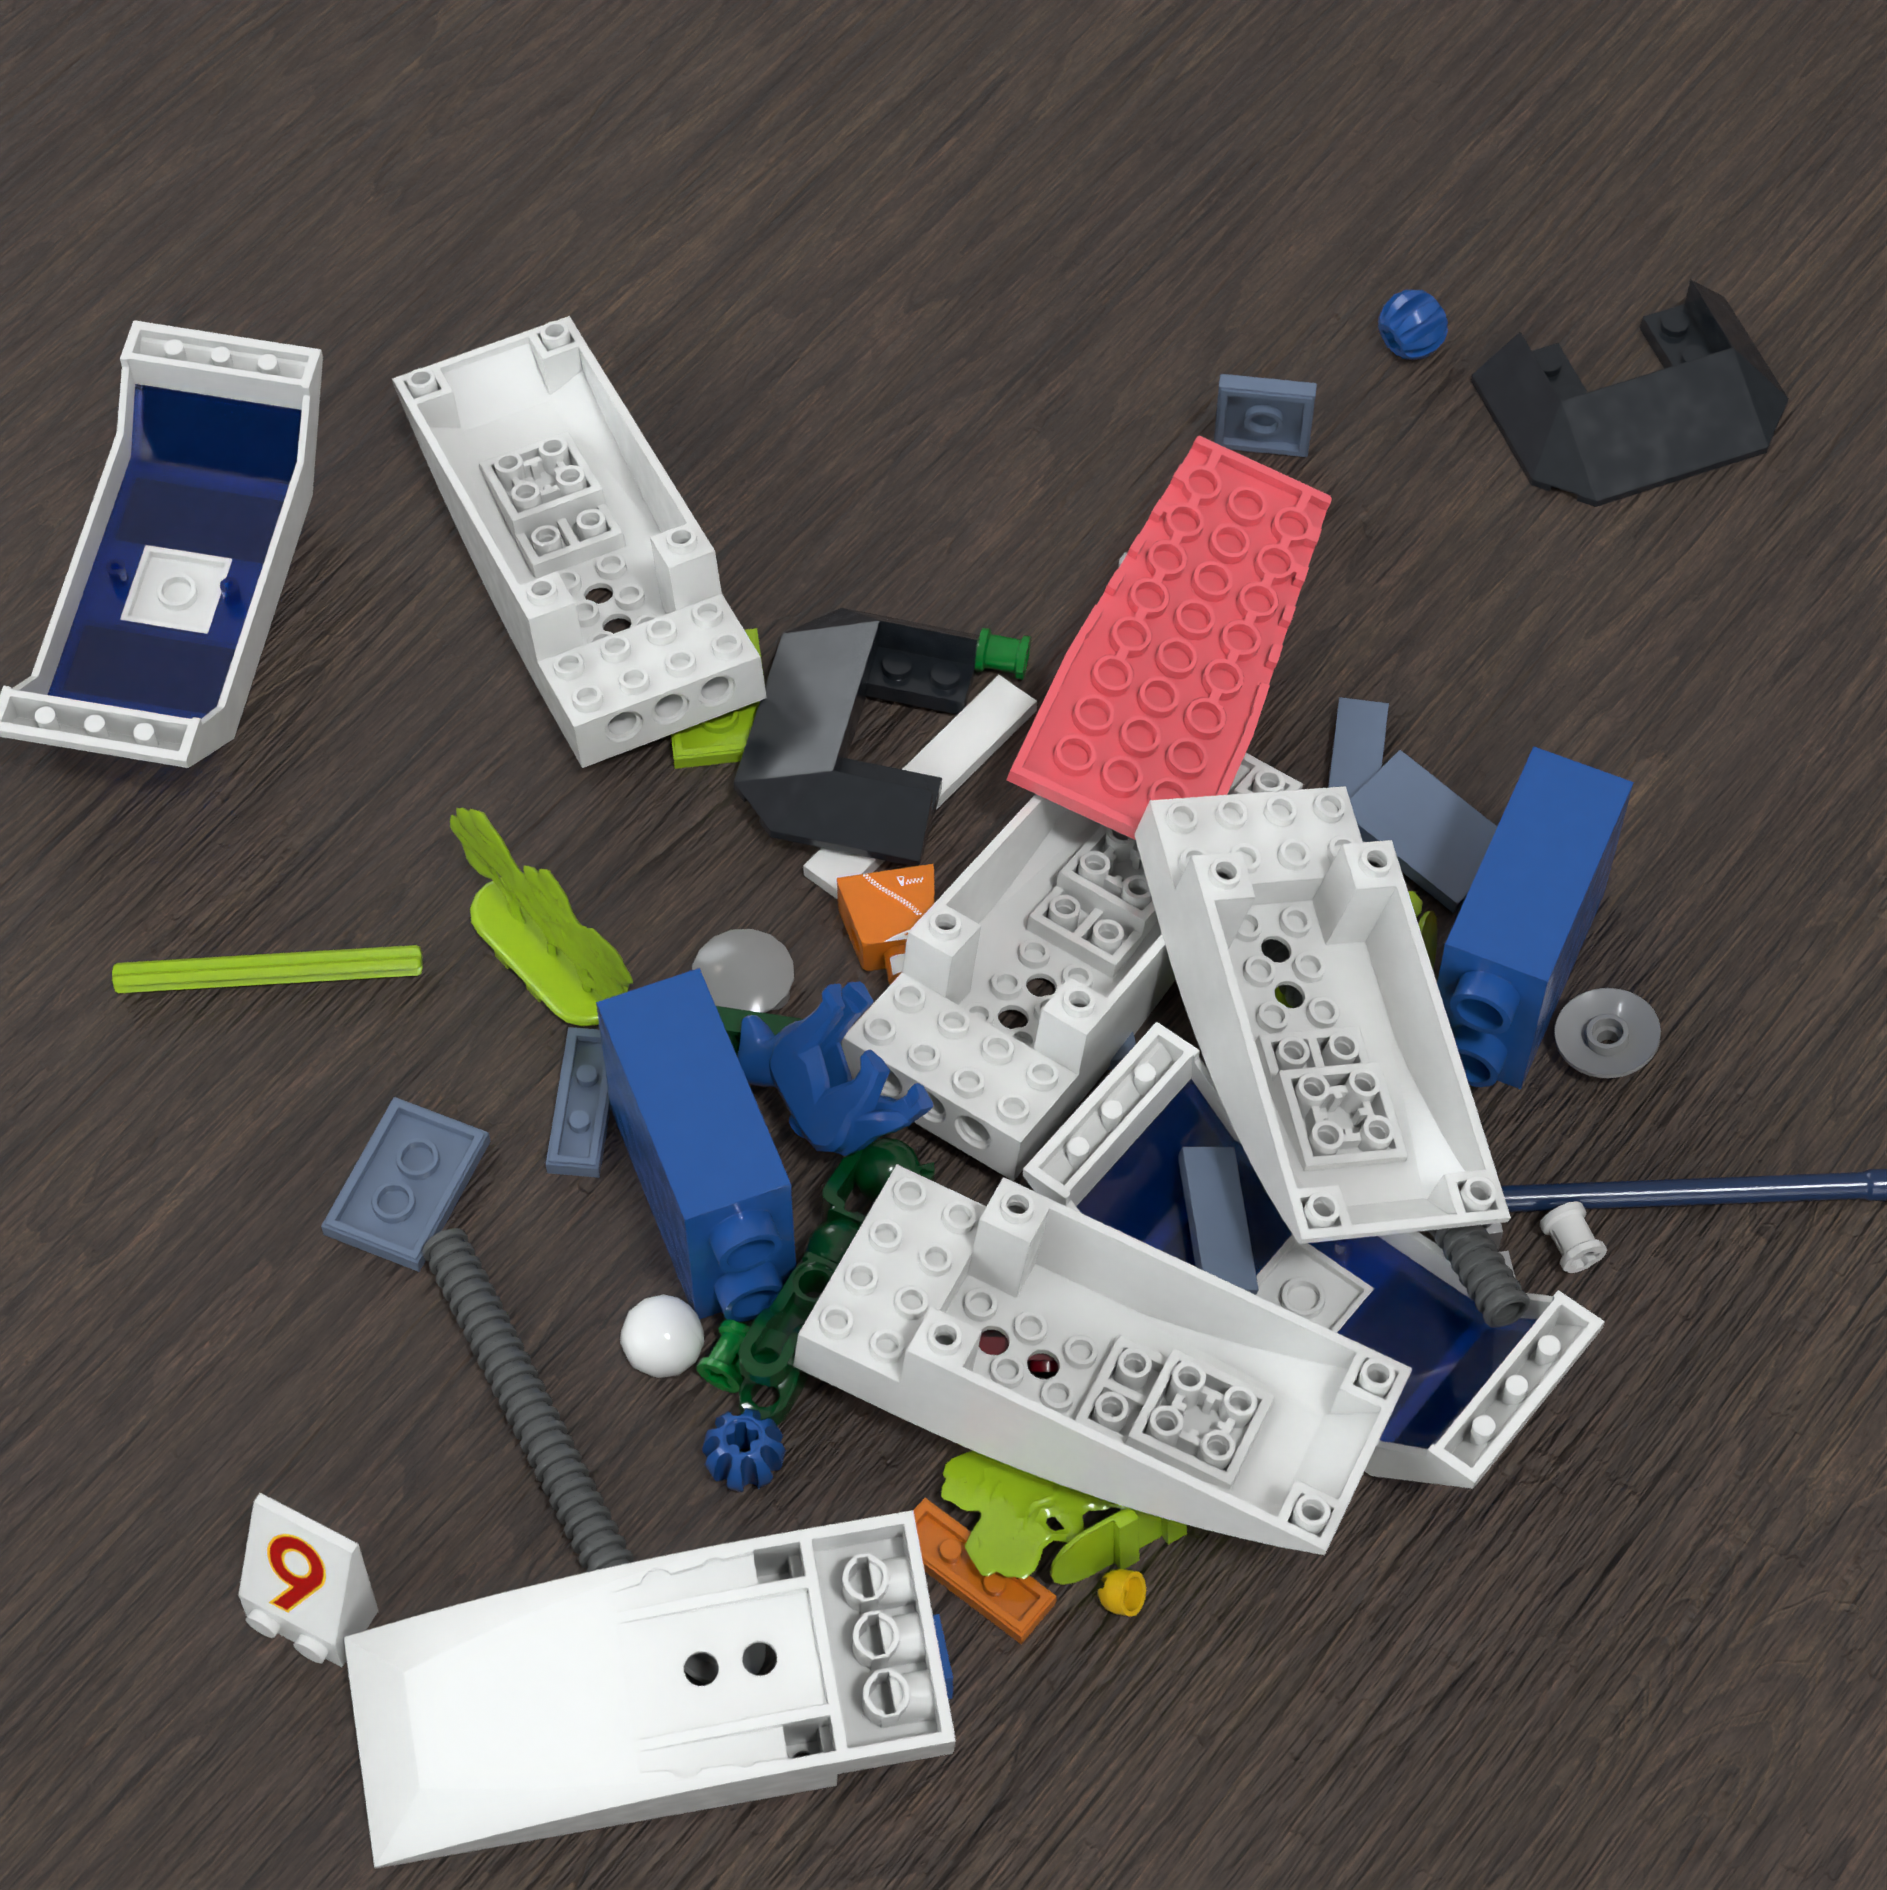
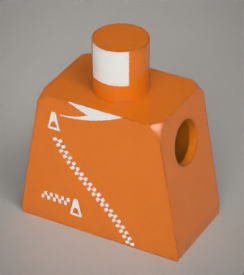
(881, 911)

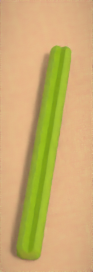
(267, 969)

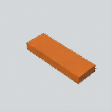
(1007, 1602)

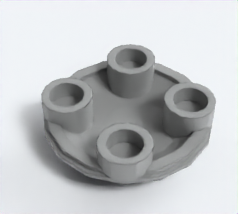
(746, 970)

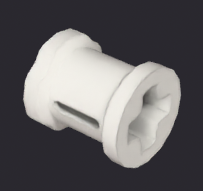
(1573, 1237)

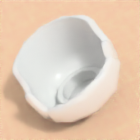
(662, 1336)

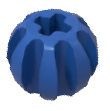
(1413, 324)
(743, 1432)

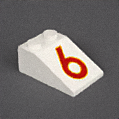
(304, 1582)

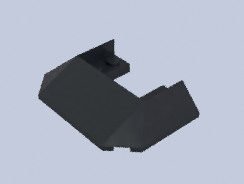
(1694, 416)
(802, 733)

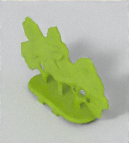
(535, 930)
(1015, 1528)

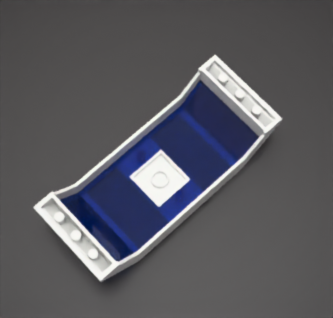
(178, 550)
(1388, 1292)

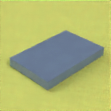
(1431, 828)
(405, 1183)

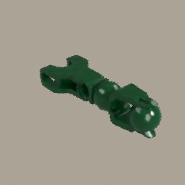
(771, 1342)

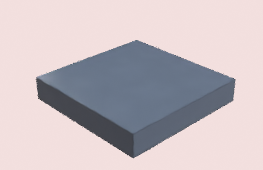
(1264, 415)

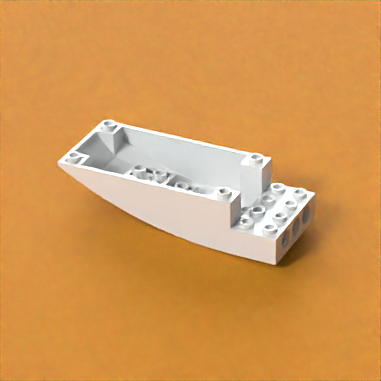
(571, 500)
(1038, 902)
(1360, 1090)
(1166, 1379)
(576, 1706)

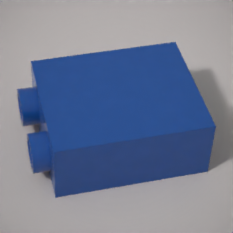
(1530, 914)
(699, 1146)

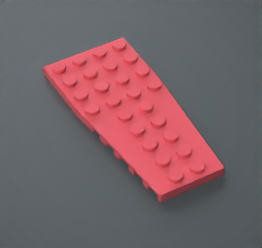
(1179, 645)

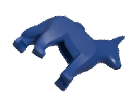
(815, 1078)

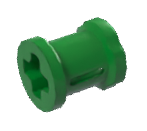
(1003, 653)
(722, 1365)

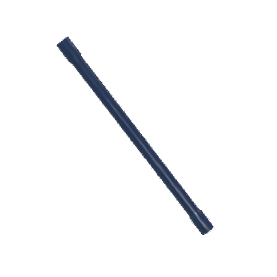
(1699, 1191)

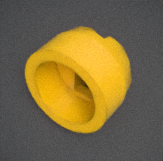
(1123, 1592)

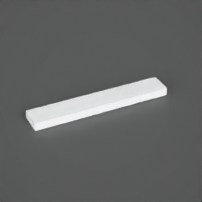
(950, 755)

